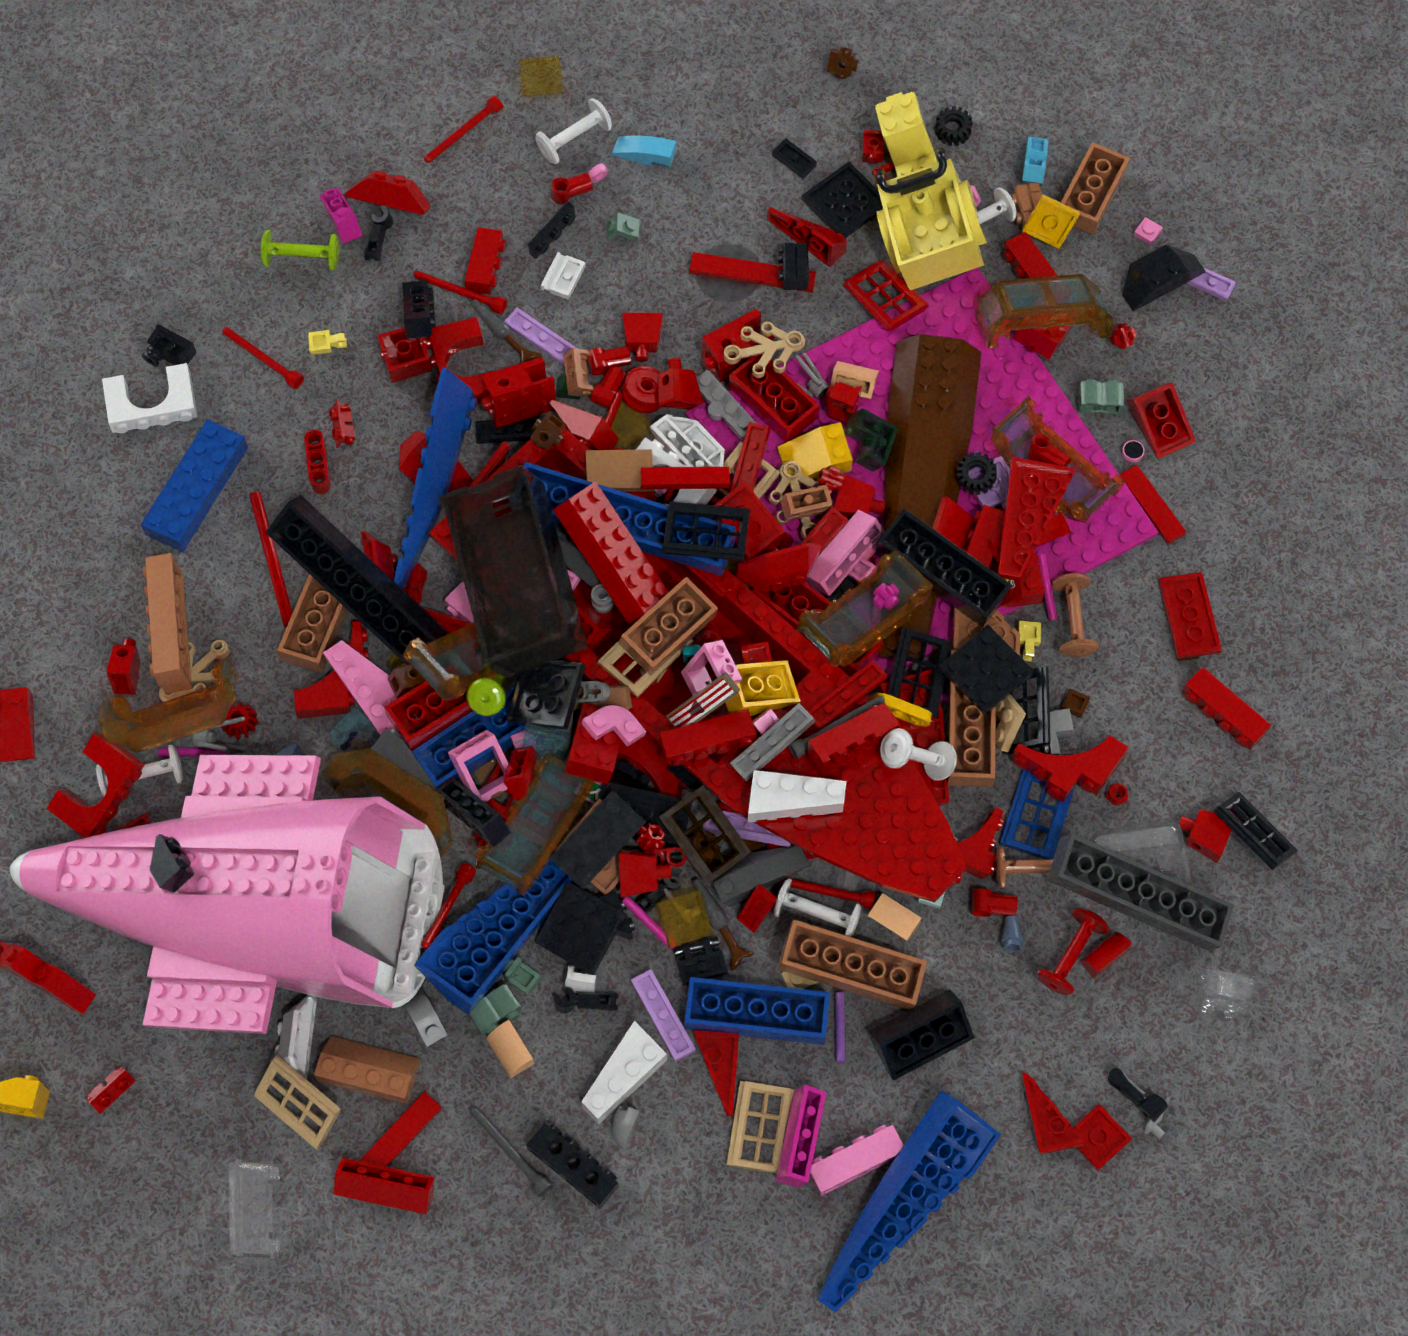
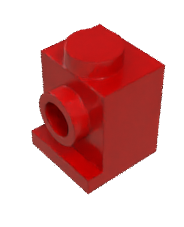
(873, 146)

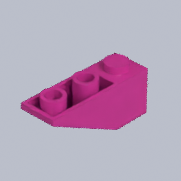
(341, 215)

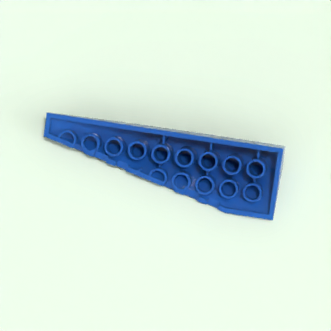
(444, 439)
(480, 944)
(931, 1164)

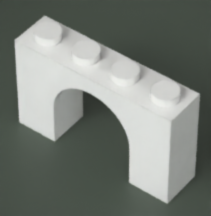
(177, 406)
(663, 459)

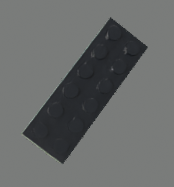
(947, 567)

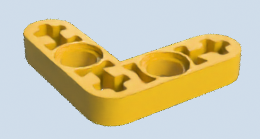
(905, 710)

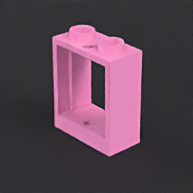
(716, 653)
(472, 748)

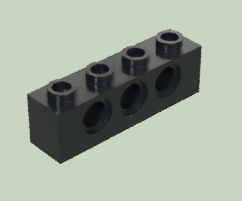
(418, 309)
(473, 812)
(596, 1193)

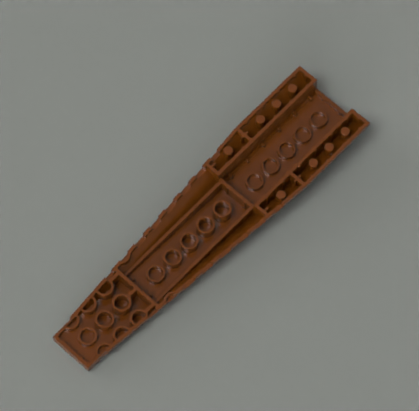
(934, 417)

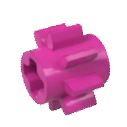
(886, 596)

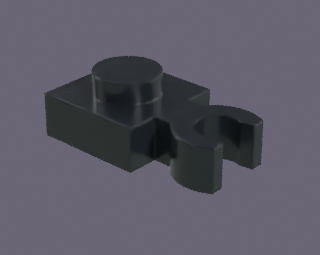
(626, 770)

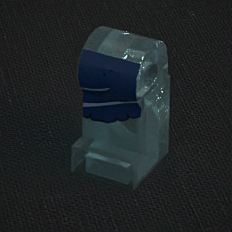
(348, 728)

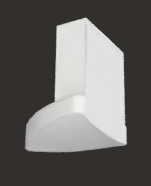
(580, 982)

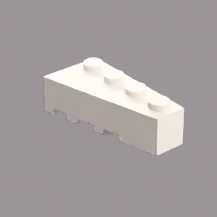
(793, 795)
(624, 1072)

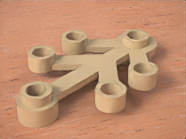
(767, 347)
(794, 481)
(198, 667)

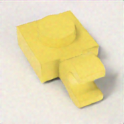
(323, 341)
(1029, 637)

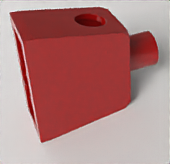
(642, 333)
(678, 387)
(856, 496)
(124, 668)
(1206, 834)
(640, 872)

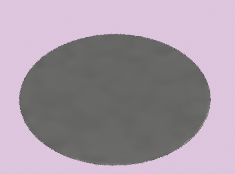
(724, 289)

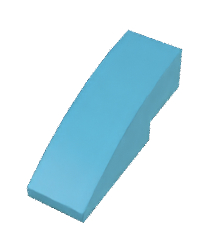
(645, 149)
(1035, 160)

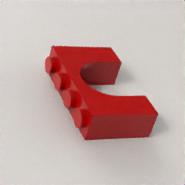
(452, 338)
(121, 772)

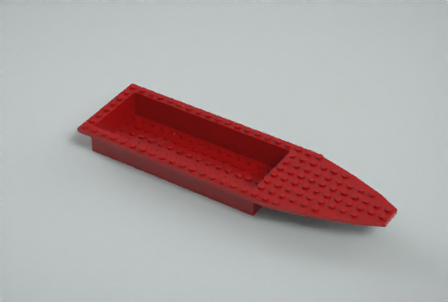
(889, 817)

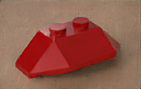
(390, 191)
(411, 460)
(379, 554)
(779, 568)

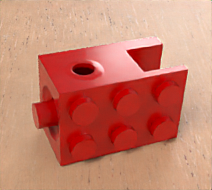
(729, 334)
(517, 392)
(764, 530)

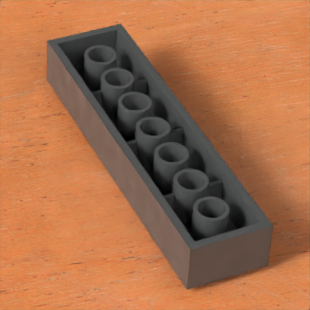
(1140, 892)

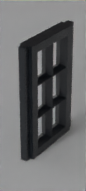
(709, 511)
(902, 657)
(1043, 711)
(1256, 817)

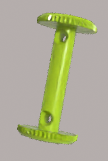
(299, 250)
(487, 695)

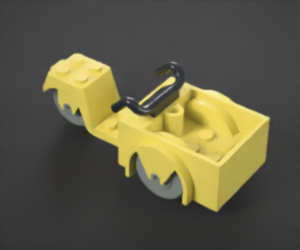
(926, 210)

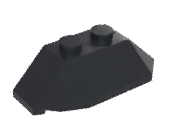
(1159, 274)

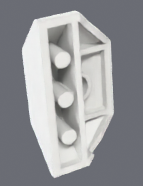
(688, 441)
(297, 1035)

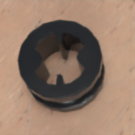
(152, 356)

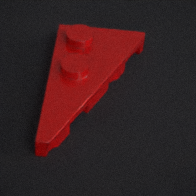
(720, 1057)
(1050, 1126)

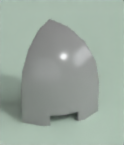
(623, 1125)

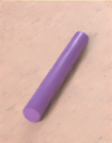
(840, 1027)

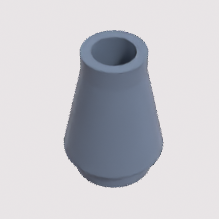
(1012, 936)

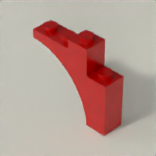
(330, 694)
(649, 759)
(1064, 772)
(977, 848)
(45, 977)

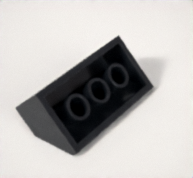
(922, 1034)

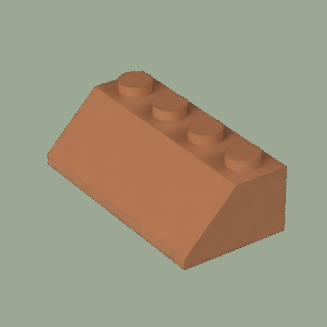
(367, 1069)

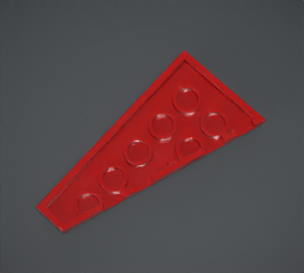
(1030, 504)
(924, 736)

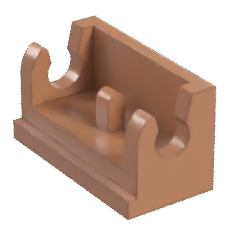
(577, 373)

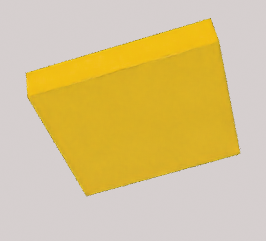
(1050, 221)

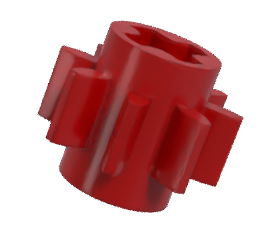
(1123, 335)
(831, 478)
(651, 837)

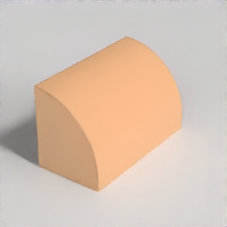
(855, 376)
(895, 917)
(509, 1049)

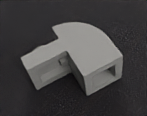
(1060, 727)
(425, 1018)

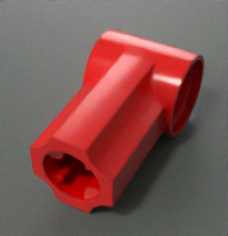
(571, 187)
(601, 359)
(611, 383)
(1043, 451)
(987, 904)

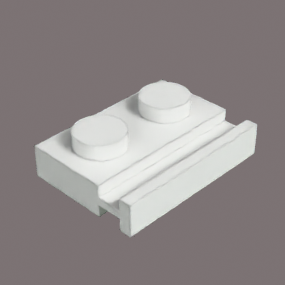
(563, 275)

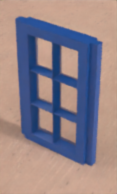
(1015, 814)

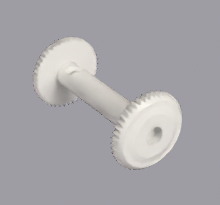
(597, 116)
(1005, 205)
(898, 748)
(150, 769)
(816, 909)

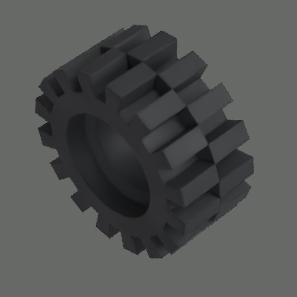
(953, 116)
(976, 461)

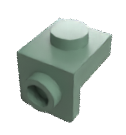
(622, 226)
(521, 976)

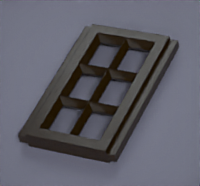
(688, 847)

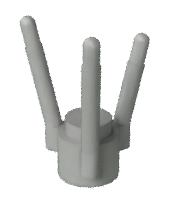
(817, 385)
(208, 738)

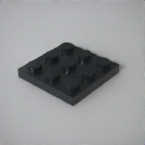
(844, 200)
(986, 669)
(547, 694)
(580, 928)

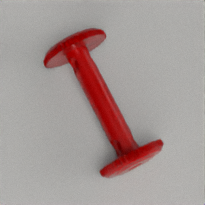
(1089, 922)

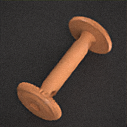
(1071, 585)
(1018, 866)

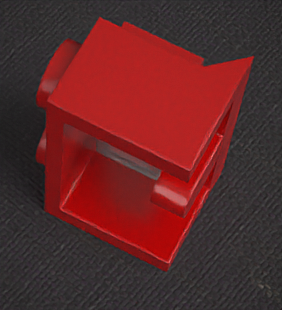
(842, 401)

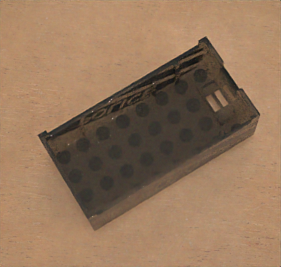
(514, 573)

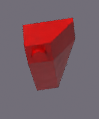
(821, 241)

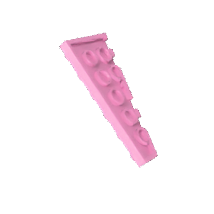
(365, 683)

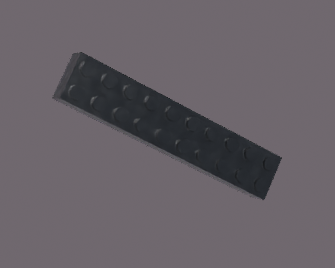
(352, 577)

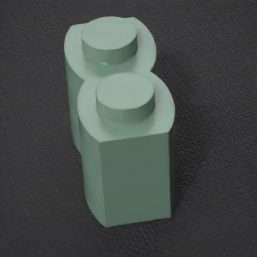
(1101, 397)
(495, 1009)

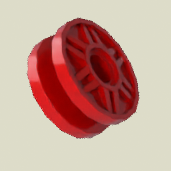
(642, 390)

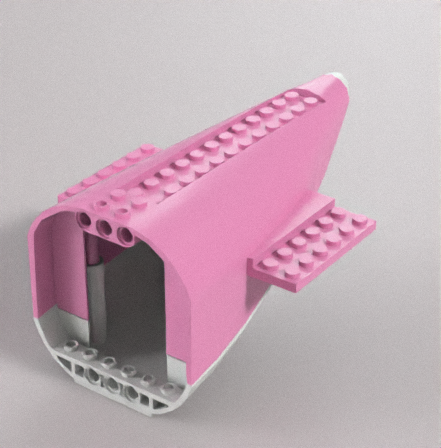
(278, 897)

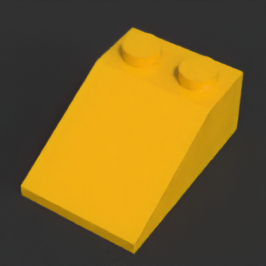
(818, 450)
(764, 687)
(24, 1097)

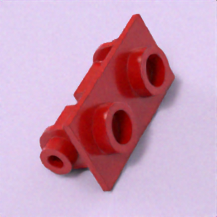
(341, 432)
(416, 583)
(118, 1082)

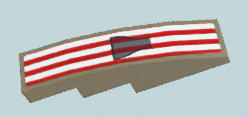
(704, 701)

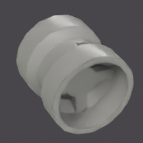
(601, 603)

